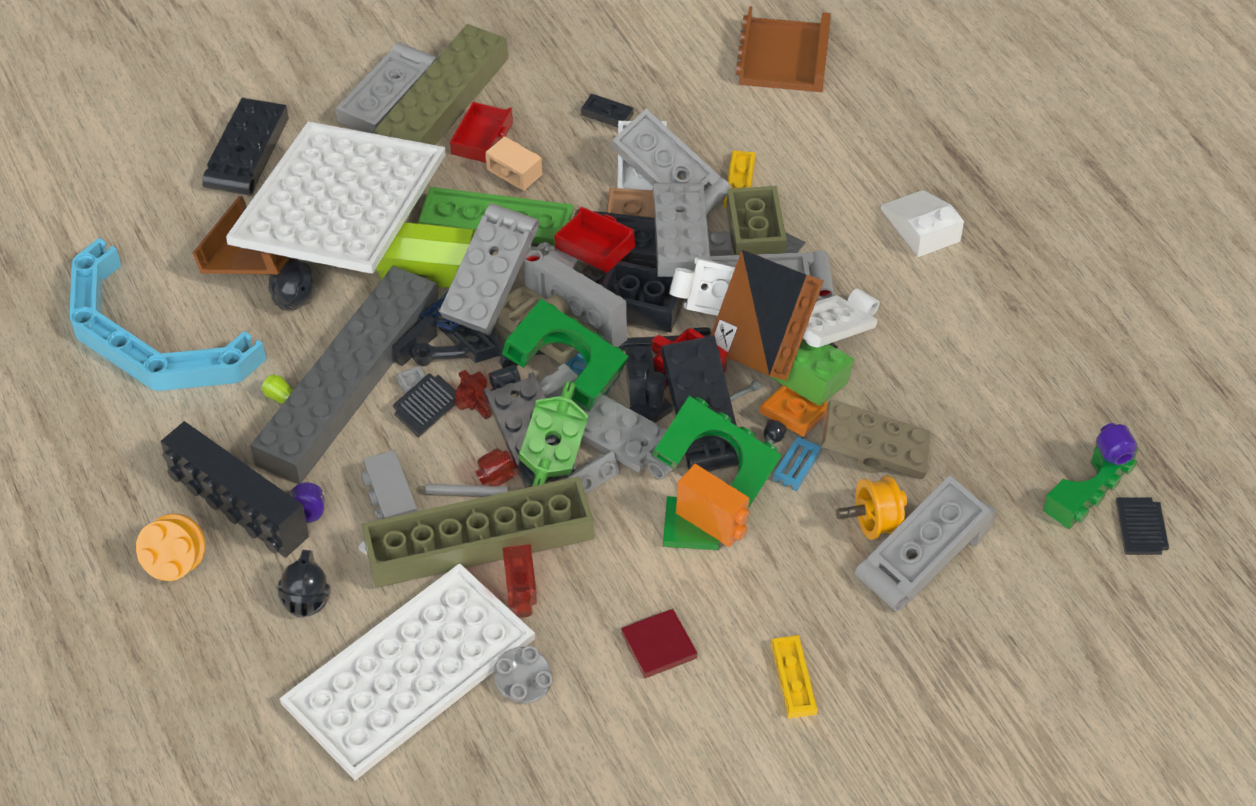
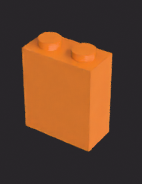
(712, 505)

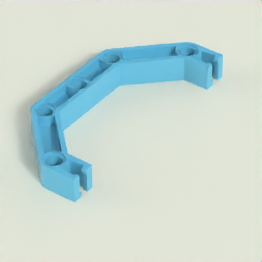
(137, 358)

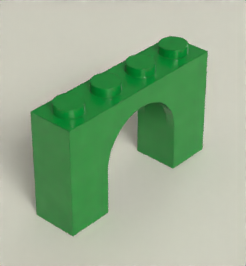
(549, 325)
(696, 421)

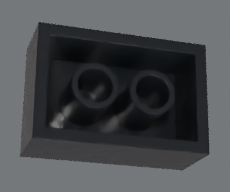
(645, 295)

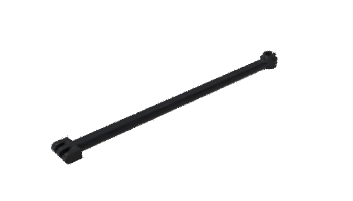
(425, 353)

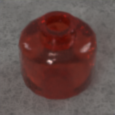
(495, 468)

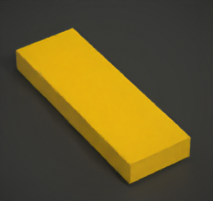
(741, 170)
(793, 676)

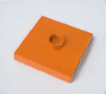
(793, 410)

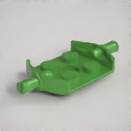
(553, 417)

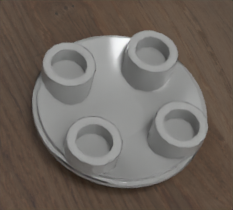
(523, 674)

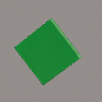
(682, 533)

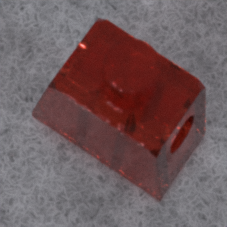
(520, 579)

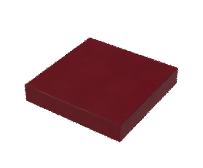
(659, 643)

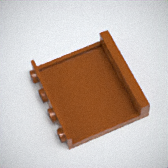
(783, 53)

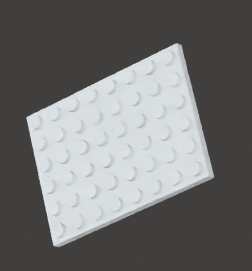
(337, 197)

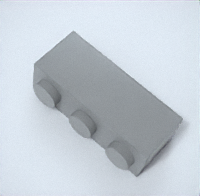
(387, 486)

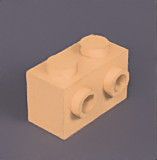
(514, 163)

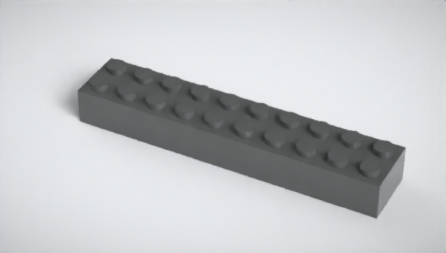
(342, 376)

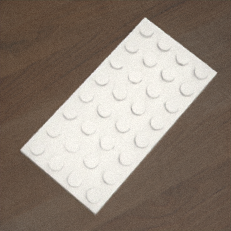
(406, 671)

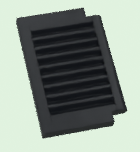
(425, 404)
(1141, 526)

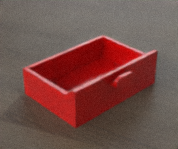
(480, 131)
(595, 239)

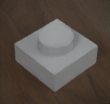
(719, 243)

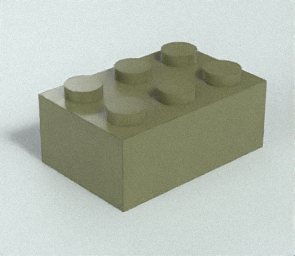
(756, 220)

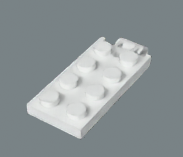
(688, 285)
(839, 319)

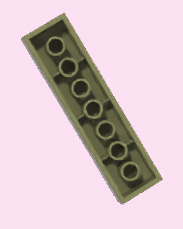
(446, 87)
(477, 530)

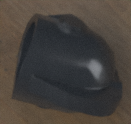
(292, 286)
(304, 583)

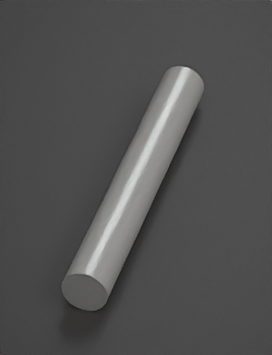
(464, 490)

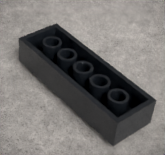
(235, 489)

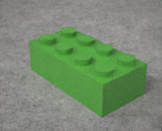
(818, 372)

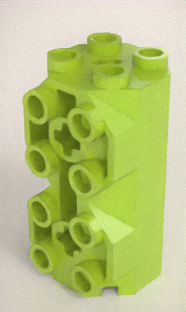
(428, 251)

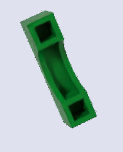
(1071, 500)

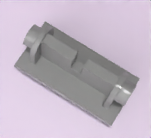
(597, 471)

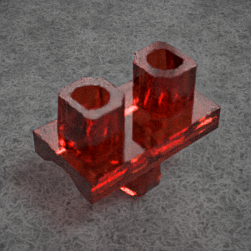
(471, 393)

